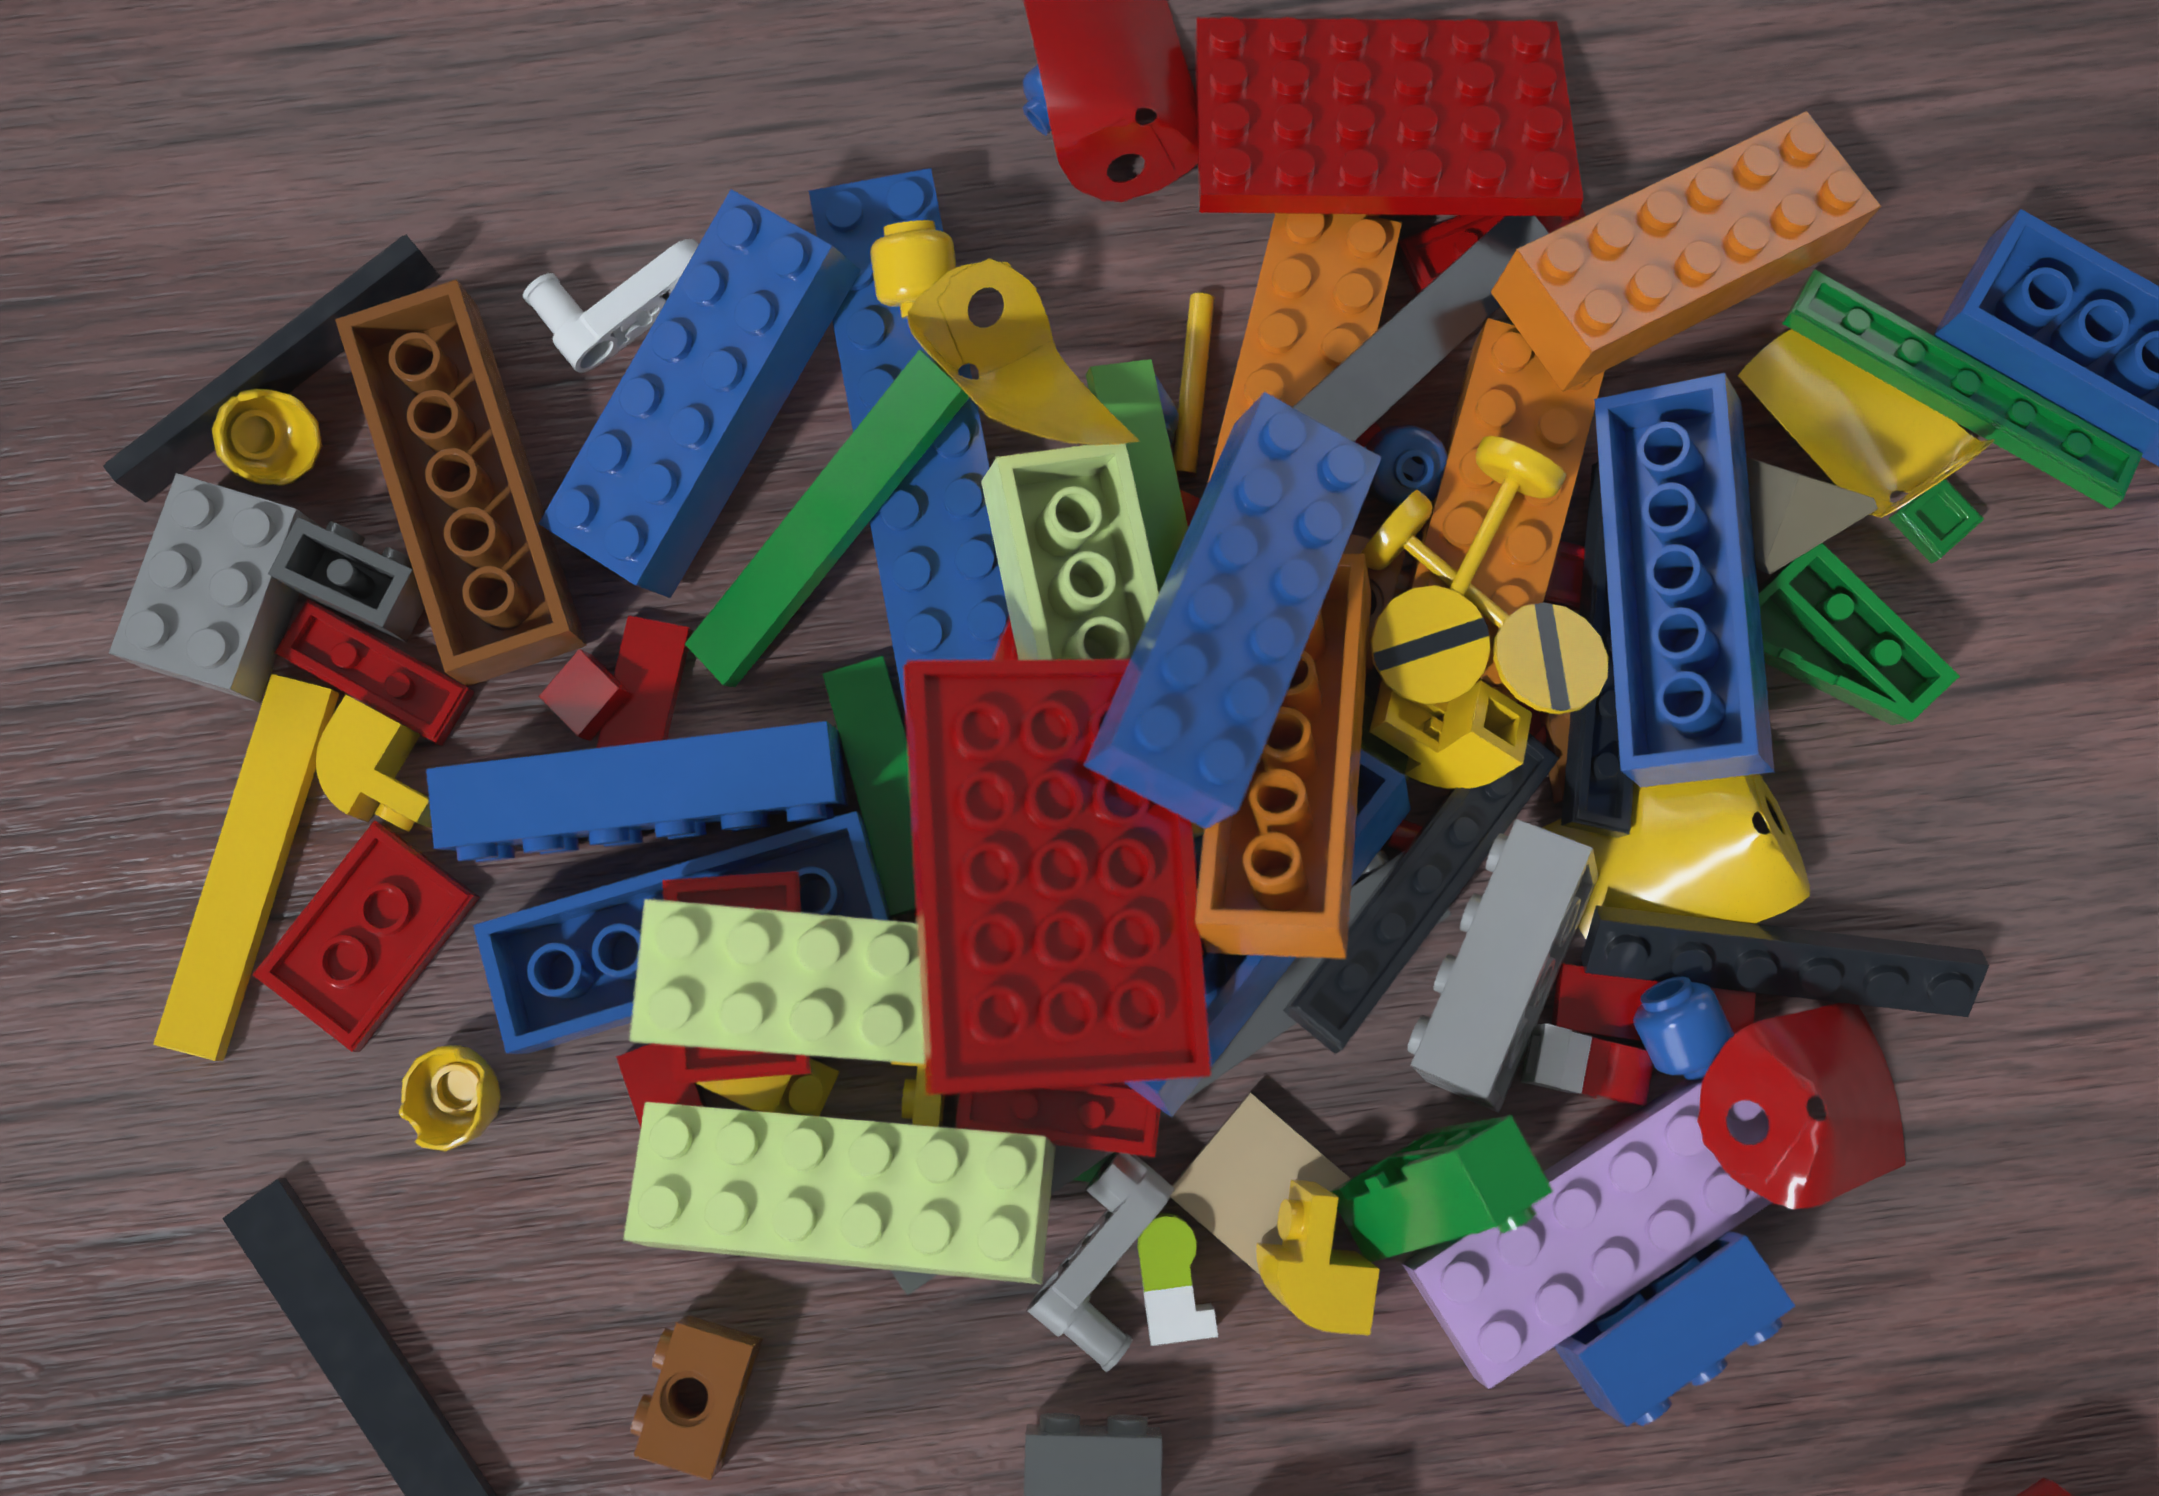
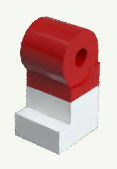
(1587, 1066)

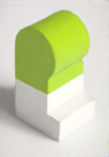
(1165, 1261)

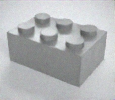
(206, 593)

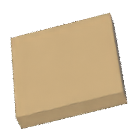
(1246, 1175)

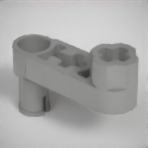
(1132, 1200)

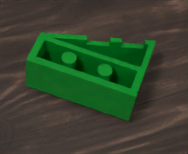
(1846, 640)
(1443, 1189)

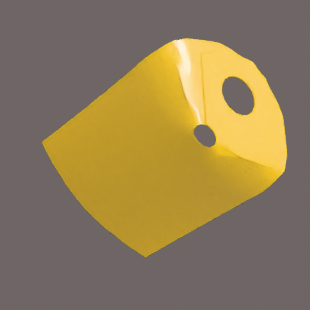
(1016, 359)
(1855, 423)
(1697, 854)

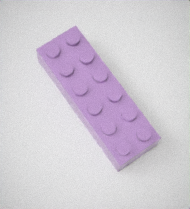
(1613, 1225)

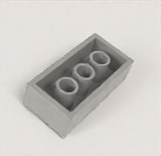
(1505, 964)

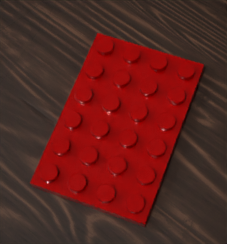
(1384, 117)
(1044, 890)

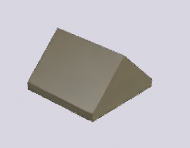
(1796, 513)

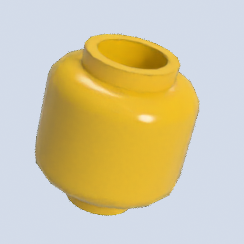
(909, 261)

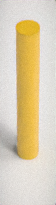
(1193, 384)

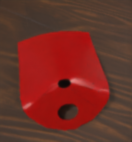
(1095, 72)
(1781, 1067)

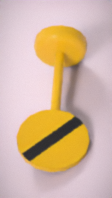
(1434, 639)
(1541, 650)

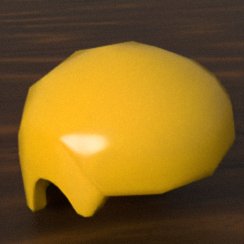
(266, 437)
(449, 1097)

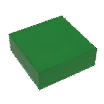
(1936, 520)

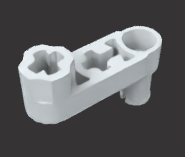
(618, 318)

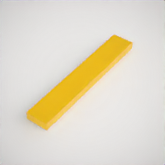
(246, 869)

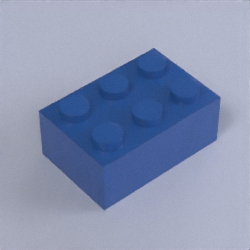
(1676, 1330)

